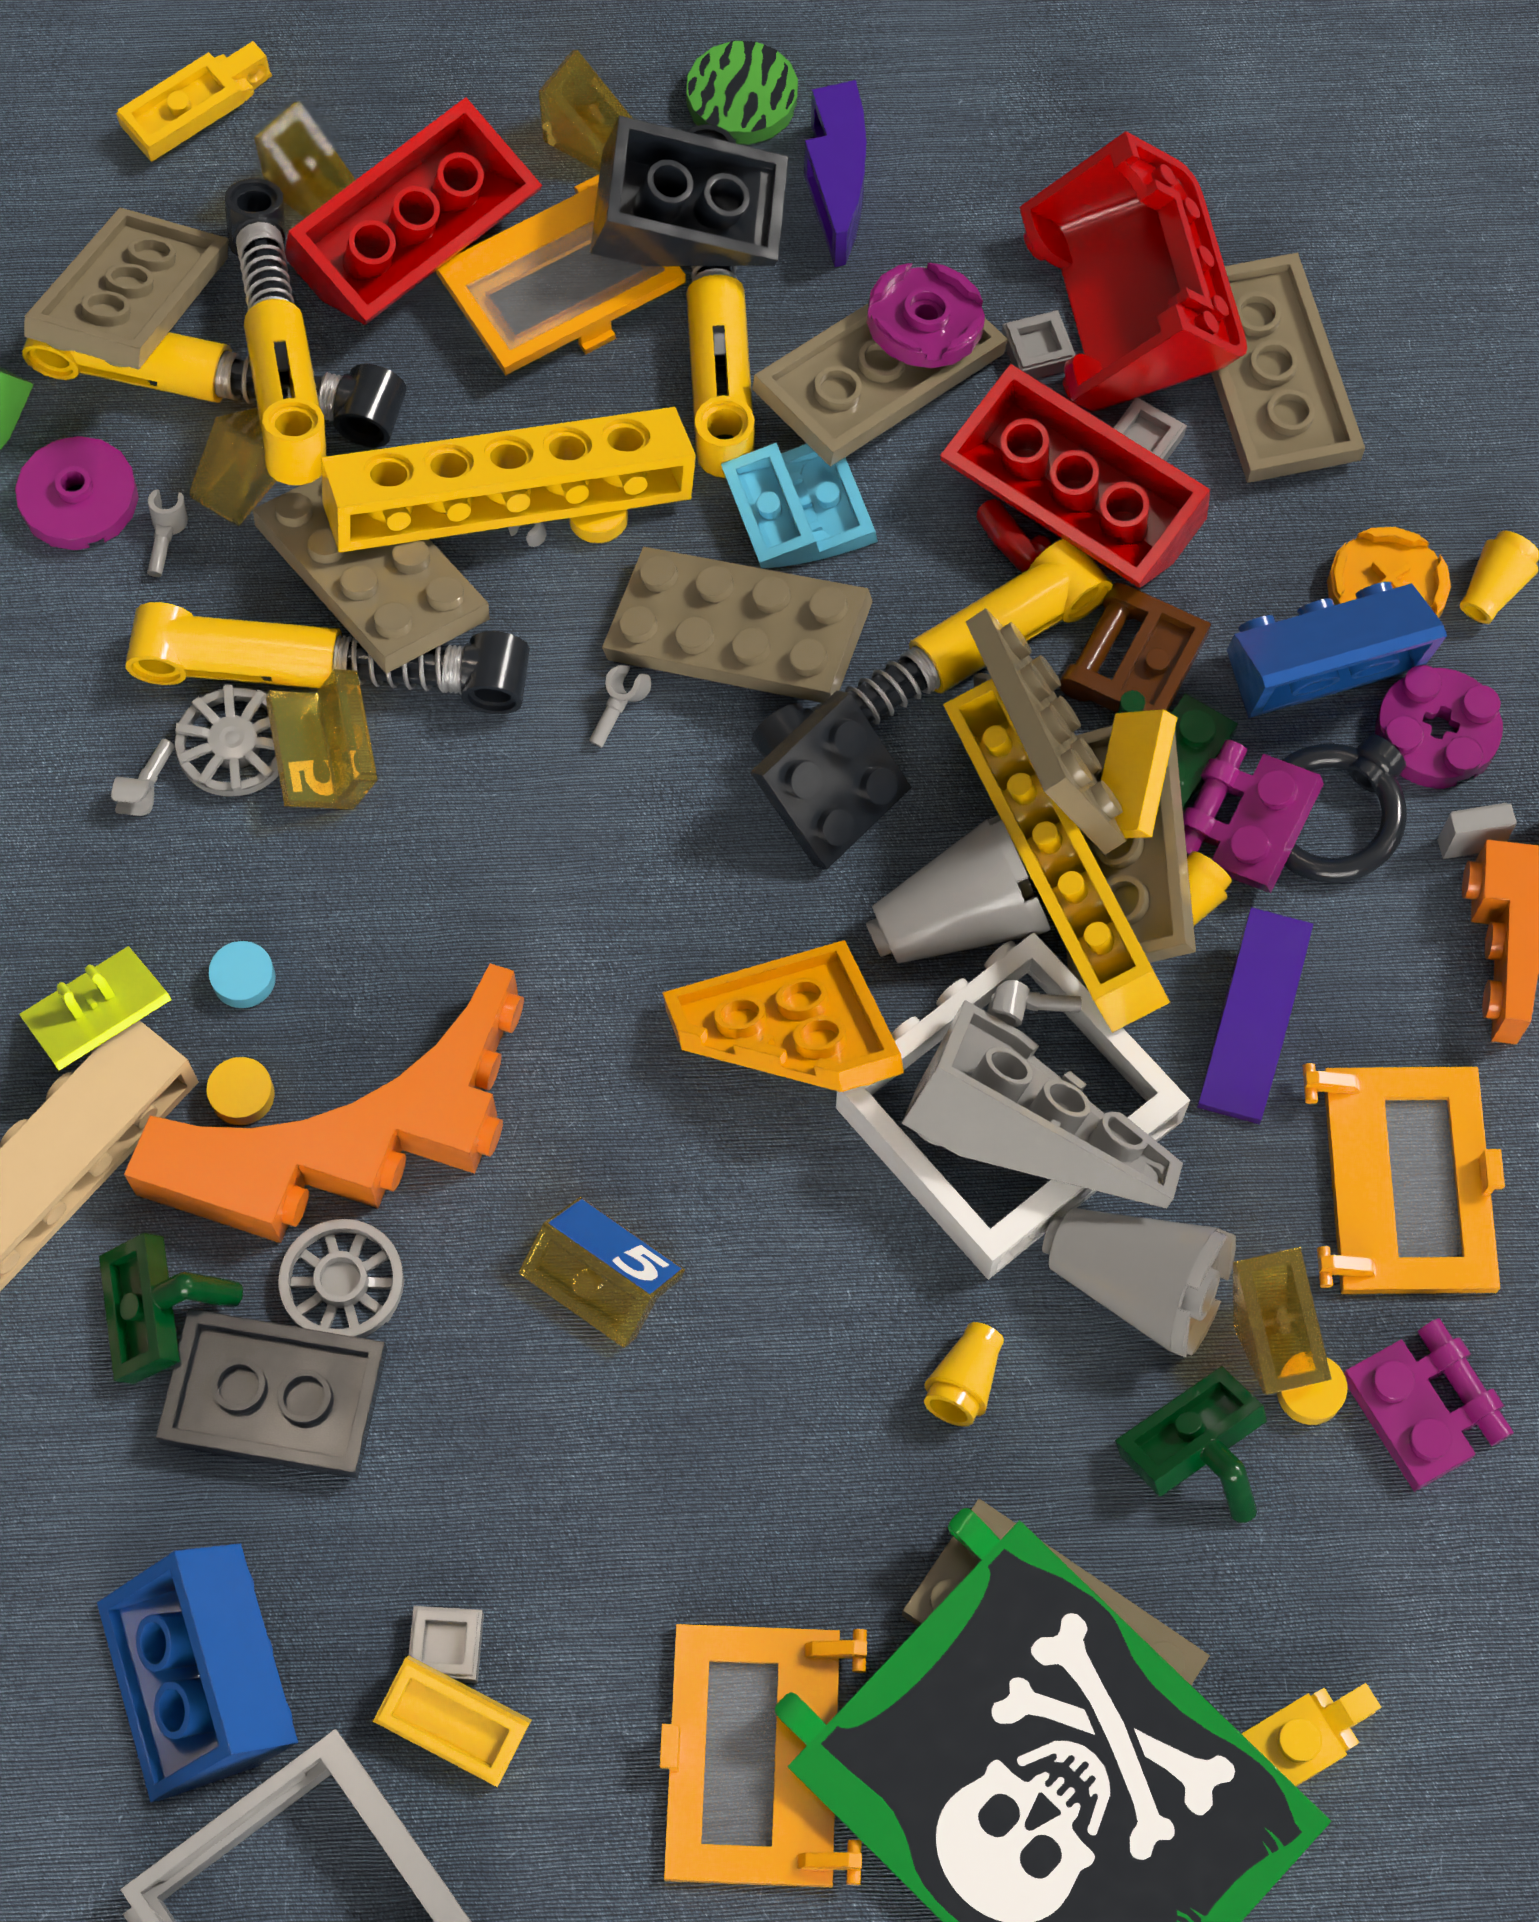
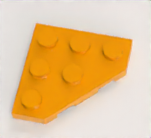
(792, 1019)

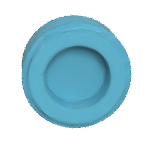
(242, 974)

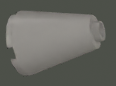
(960, 900)
(1145, 1270)

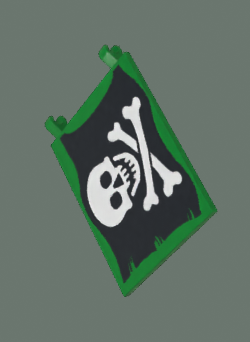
(1049, 1761)

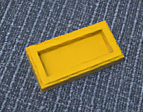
(1138, 766)
(452, 1720)

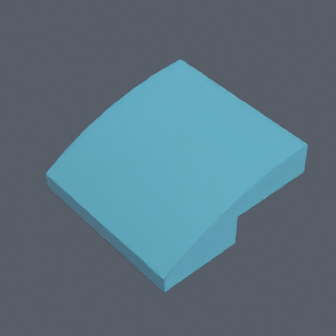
(798, 505)

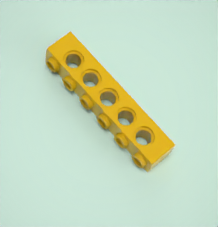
(506, 479)
(1058, 863)

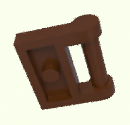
(1155, 660)

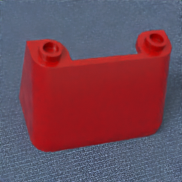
(1136, 273)

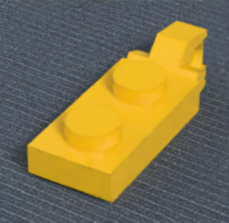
(193, 99)
(1312, 1732)

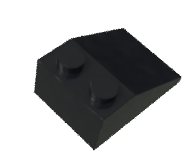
(686, 199)

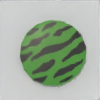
(743, 90)

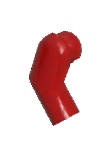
(1009, 536)

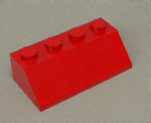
(409, 214)
(1079, 477)

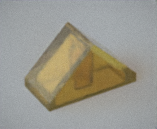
(578, 110)
(301, 161)
(233, 467)
(1278, 1321)

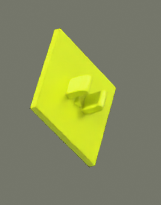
(94, 1007)

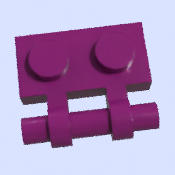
(1265, 822)
(1410, 1414)

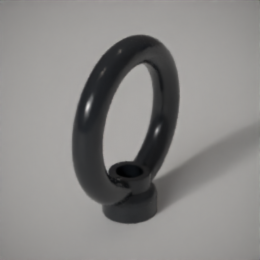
(1374, 768)

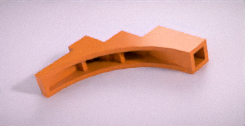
(1506, 897)
(260, 1173)

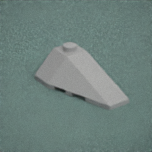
(1008, 1109)

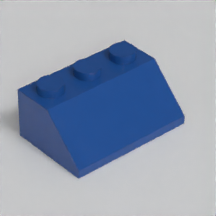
(1333, 647)
(196, 1670)

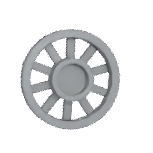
(230, 741)
(341, 1278)

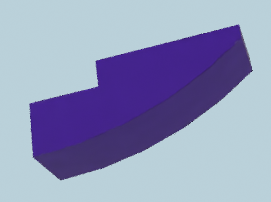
(837, 165)
(1255, 1015)

